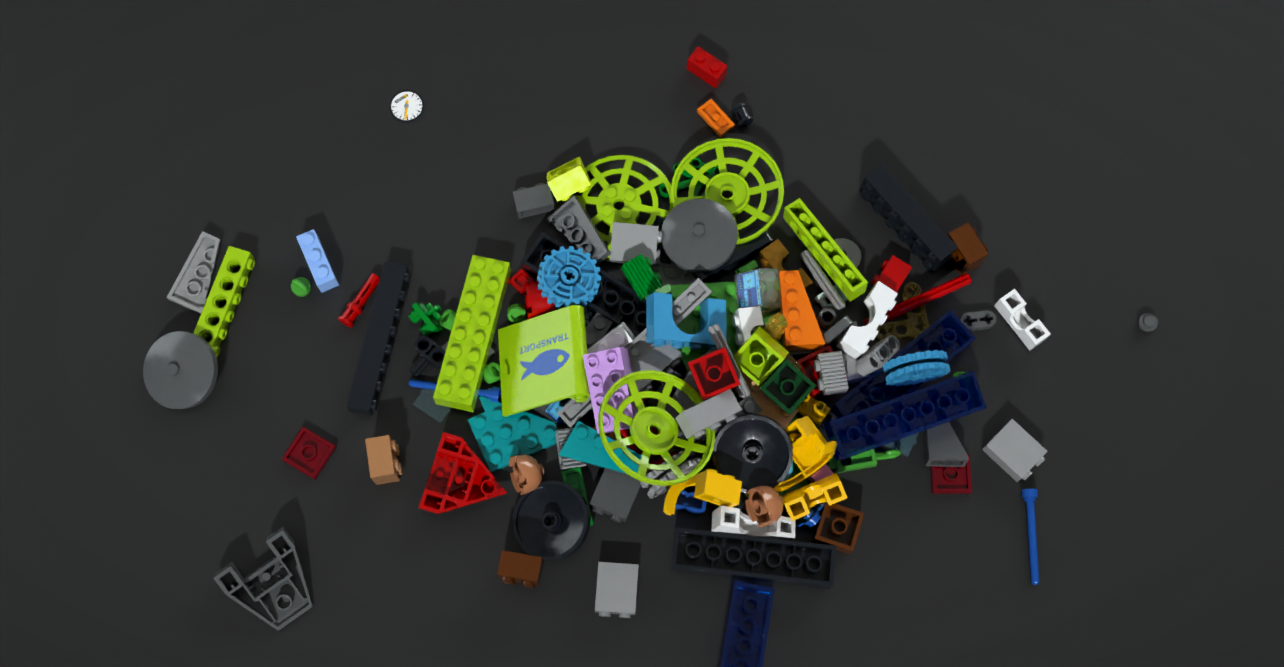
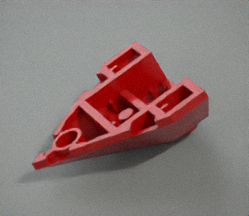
(457, 478)

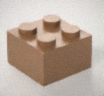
(383, 460)

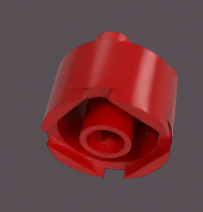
(534, 302)

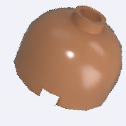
(526, 473)
(764, 505)

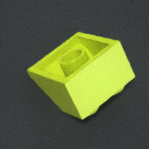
(568, 179)

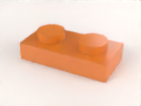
(715, 118)

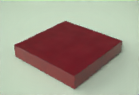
(309, 453)
(951, 479)

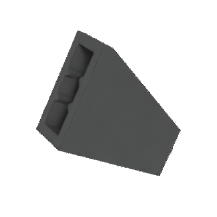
(943, 447)

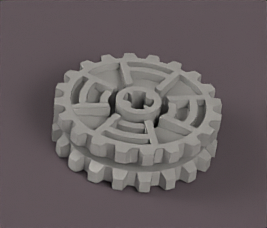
(665, 475)

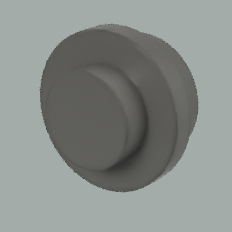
(1148, 322)

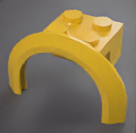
(809, 450)
(710, 487)

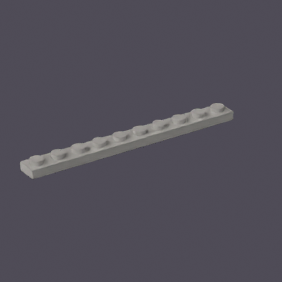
(638, 348)

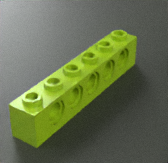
(825, 250)
(233, 258)

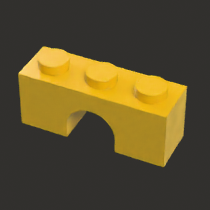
(803, 499)

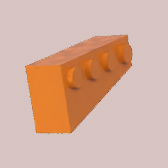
(802, 328)

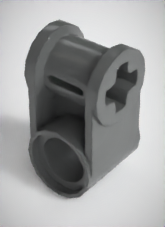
(825, 324)

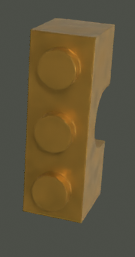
(775, 255)

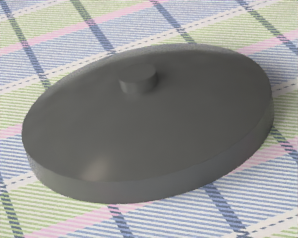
(699, 235)
(180, 370)

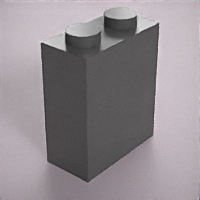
(615, 495)

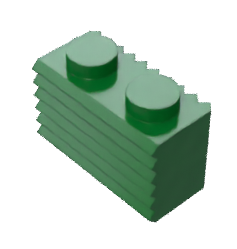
(641, 276)

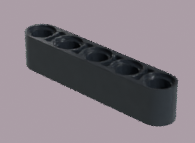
(740, 255)

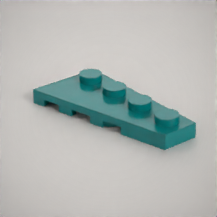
(587, 447)

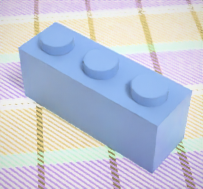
(317, 261)

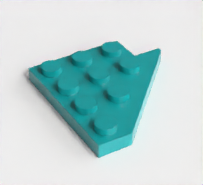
(509, 435)

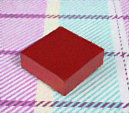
(519, 279)

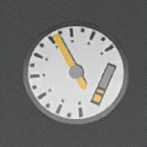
(406, 105)

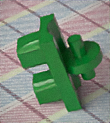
(428, 315)

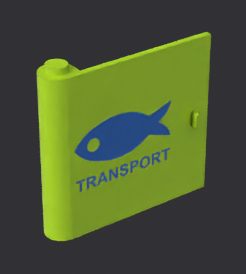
(543, 360)

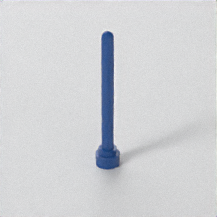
(492, 393)
(1030, 497)

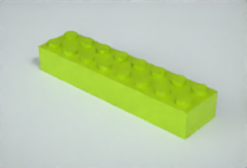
(472, 333)

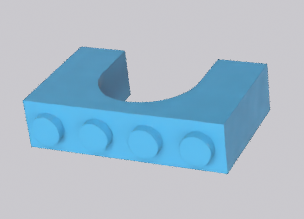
(663, 331)

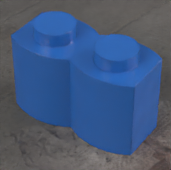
(690, 503)

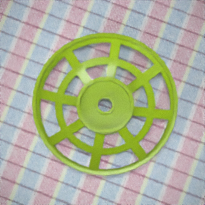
(732, 182)
(623, 193)
(657, 418)

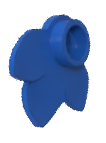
(812, 518)

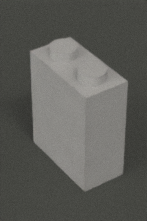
(632, 240)
(1015, 451)
(616, 589)

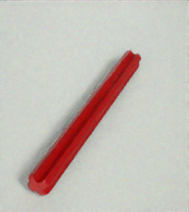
(927, 296)

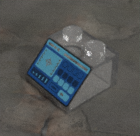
(757, 289)

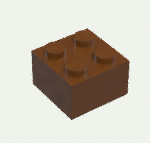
(970, 249)
(838, 527)
(520, 568)

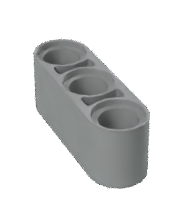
(877, 355)

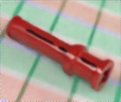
(352, 307)

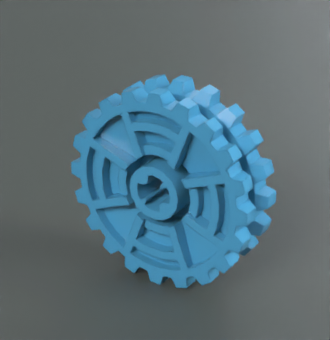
(568, 263)
(916, 368)

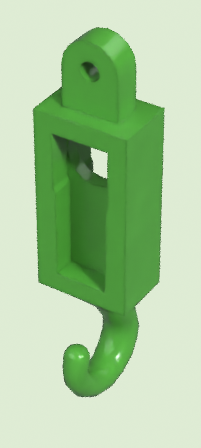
(863, 460)

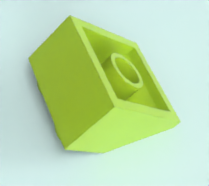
(760, 356)

